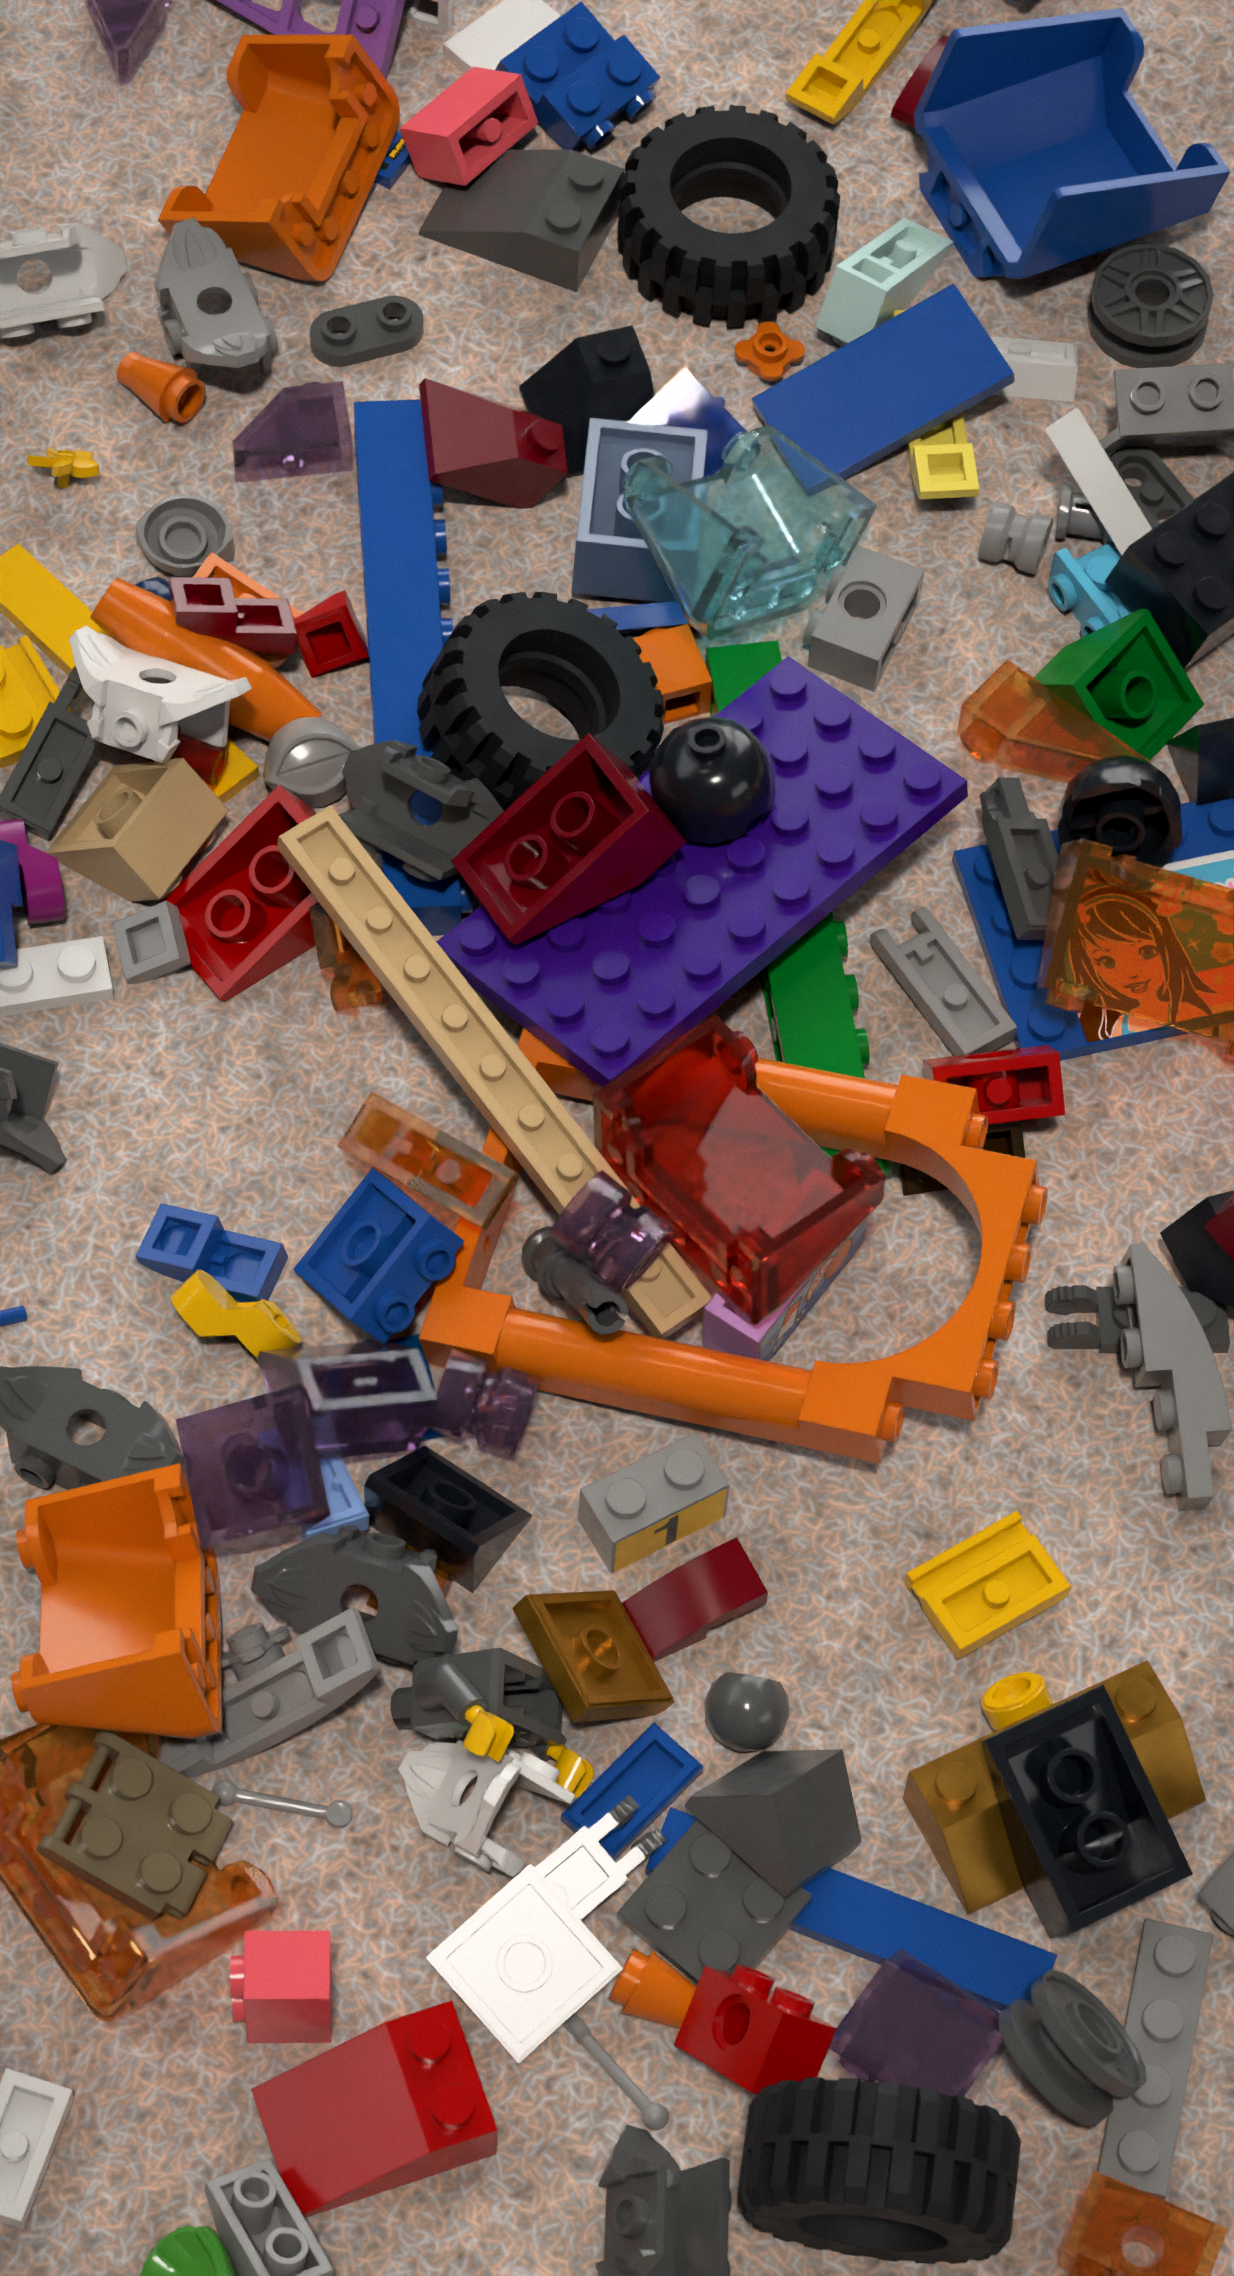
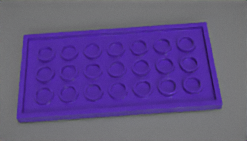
(716, 914)

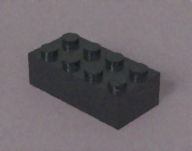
(1185, 574)

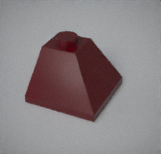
(490, 446)

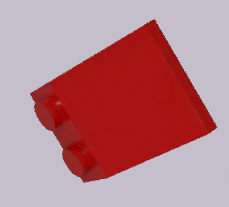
(246, 903)
(377, 2112)

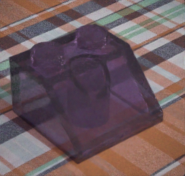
(253, 1472)

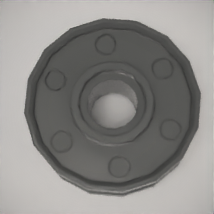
(1149, 306)
(1071, 2048)

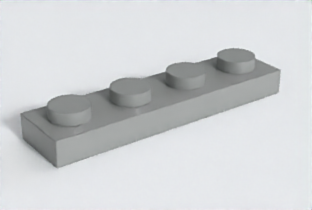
(1163, 2027)

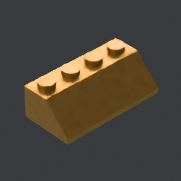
(961, 1814)

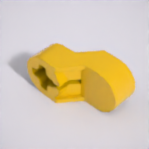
(214, 1312)

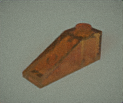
(1032, 728)
(428, 1161)

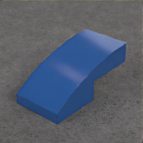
(190, 1241)

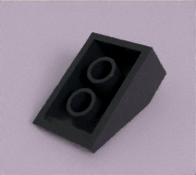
(1081, 1813)

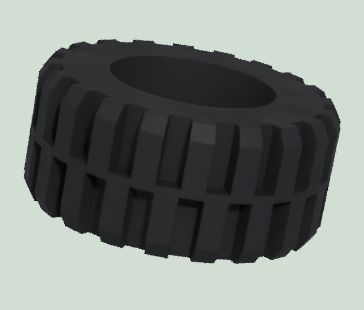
(715, 271)
(545, 649)
(879, 2170)

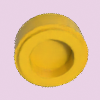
(1015, 1698)

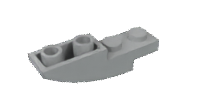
(1172, 1351)
(263, 2224)

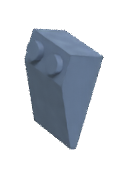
(609, 547)

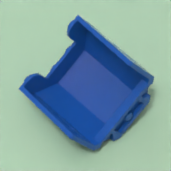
(1045, 147)

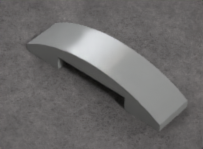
(281, 1698)

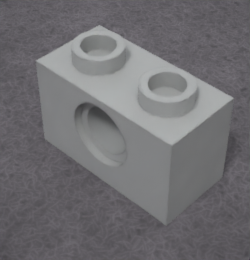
(868, 588)

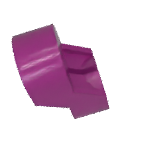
(38, 876)

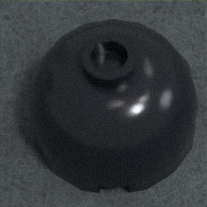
(712, 779)
(1123, 806)

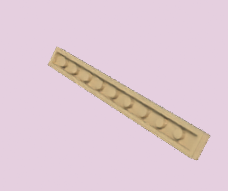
(472, 1044)

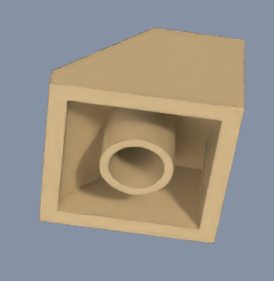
(141, 829)

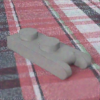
(946, 988)

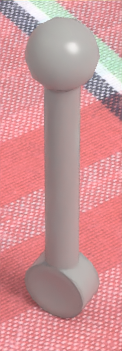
(337, 1813)
(653, 2114)

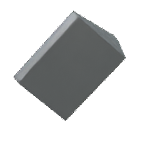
(784, 1814)

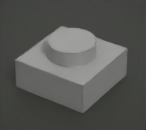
(151, 943)

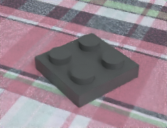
(709, 1907)

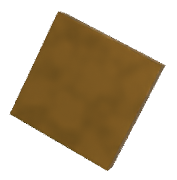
(593, 1655)

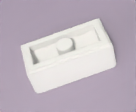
(1039, 368)

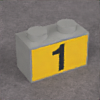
(653, 1502)

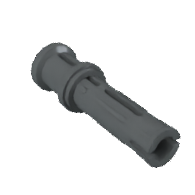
(572, 1281)

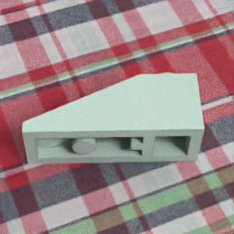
(880, 280)

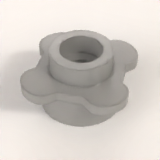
(253, 1649)

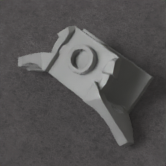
(201, 264)
(1173, 407)

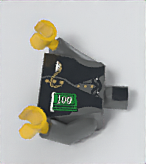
(490, 1705)

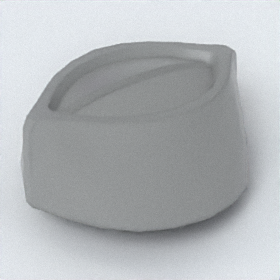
(183, 532)
(309, 760)

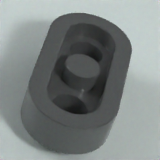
(367, 331)
(1160, 490)

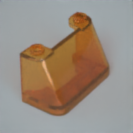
(1139, 943)
(99, 1943)

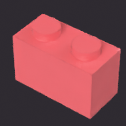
(469, 125)
(283, 1986)

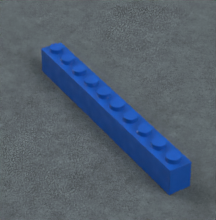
(404, 612)

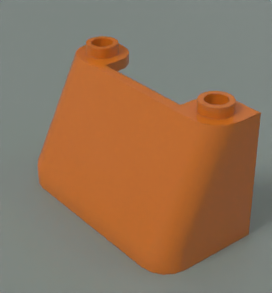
(299, 154)
(123, 1610)

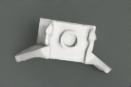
(82, 273)
(147, 697)
(435, 1786)

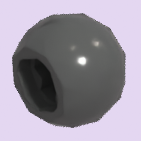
(746, 1711)

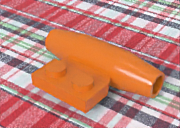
(149, 627)

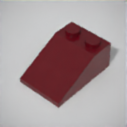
(568, 843)

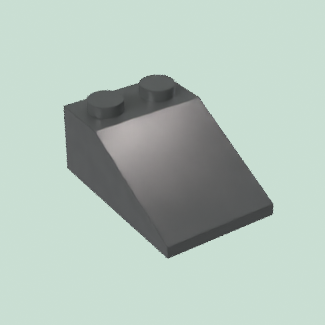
(532, 213)

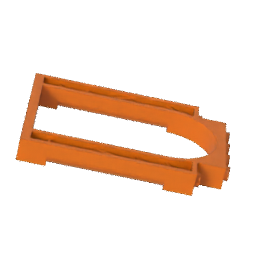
(835, 1405)

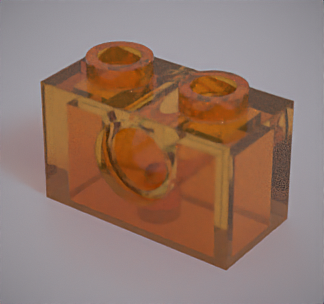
(1122, 2214)

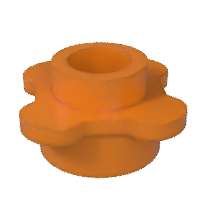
(769, 364)

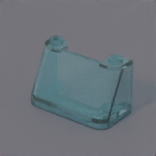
(750, 537)

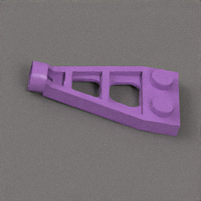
(370, 21)

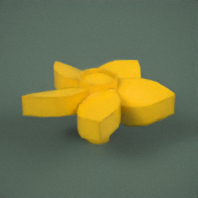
(66, 463)

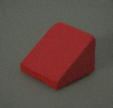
(330, 635)

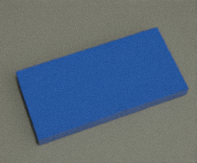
(888, 385)

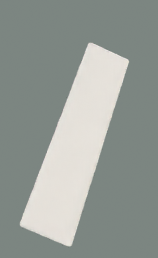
(1098, 479)

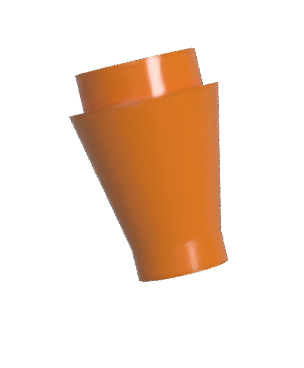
(165, 387)
(652, 1990)

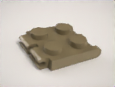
(138, 1830)

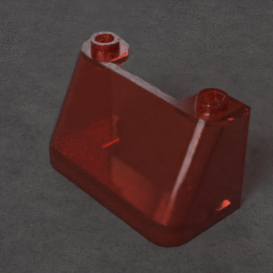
(730, 1169)

